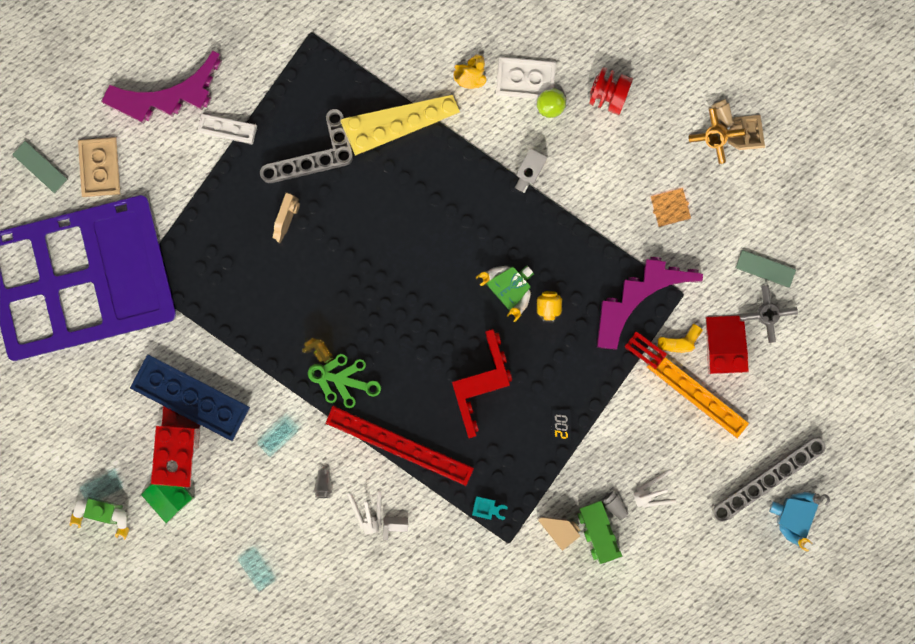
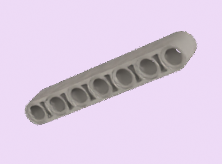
(777, 476)

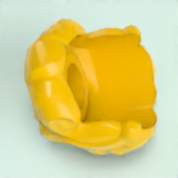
(471, 75)

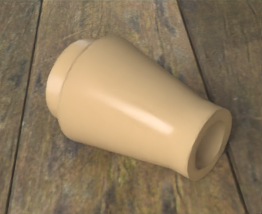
(724, 113)

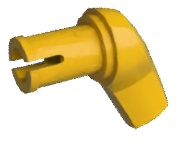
(683, 344)

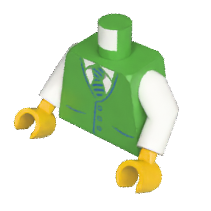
(509, 287)
(102, 512)

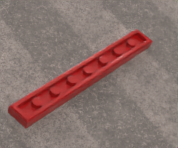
(399, 445)

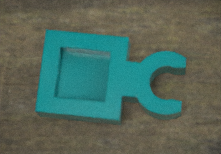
(485, 508)

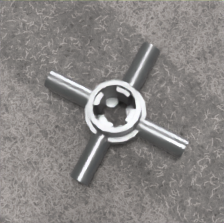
(777, 313)

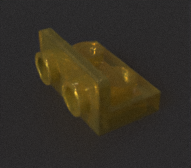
(322, 352)

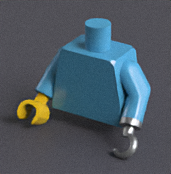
(797, 516)

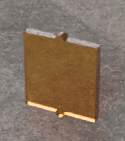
(670, 207)

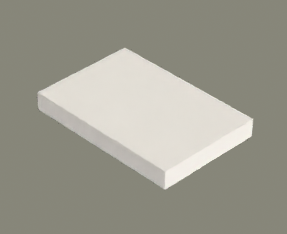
(524, 77)

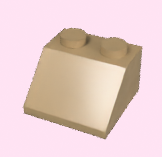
(560, 530)

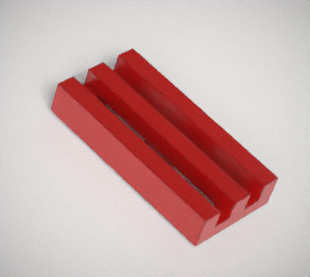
(643, 339)

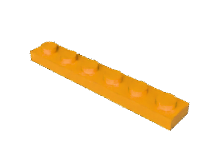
(699, 397)

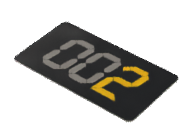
(561, 426)

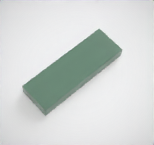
(39, 167)
(765, 269)

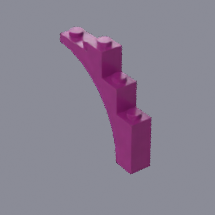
(192, 91)
(655, 277)

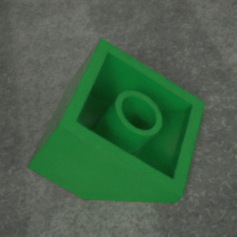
(167, 500)

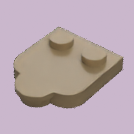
(288, 208)

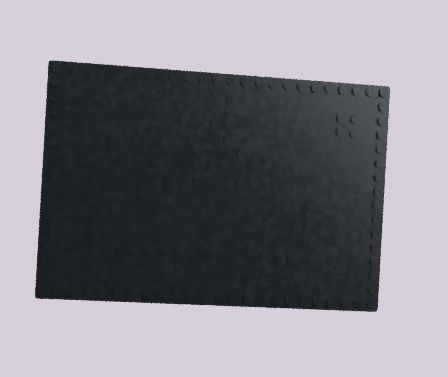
(388, 276)

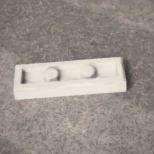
(227, 128)

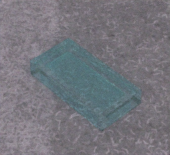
(277, 437)
(102, 487)
(256, 570)

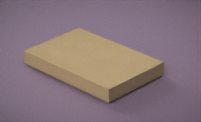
(99, 167)

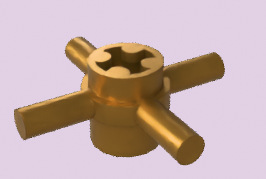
(712, 141)

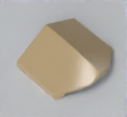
(754, 133)

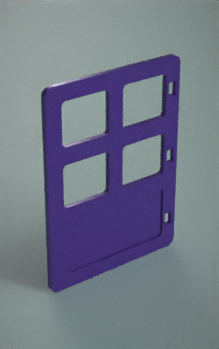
(122, 266)

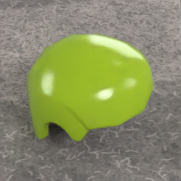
(551, 103)

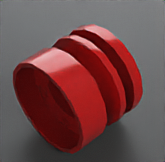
(610, 90)

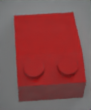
(726, 345)

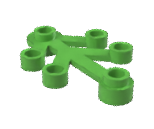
(340, 379)

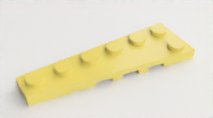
(386, 125)

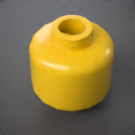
(549, 305)

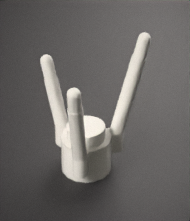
(643, 497)
(369, 525)

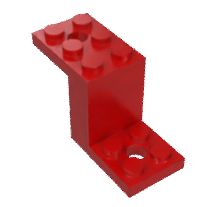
(482, 383)
(175, 442)

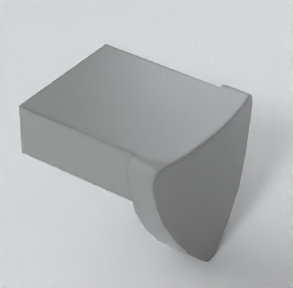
(397, 524)

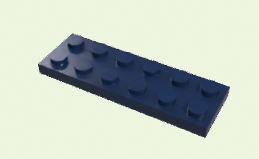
(190, 397)

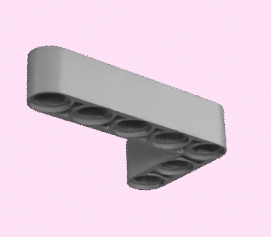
(296, 162)

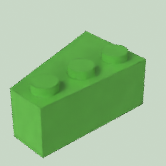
(599, 532)

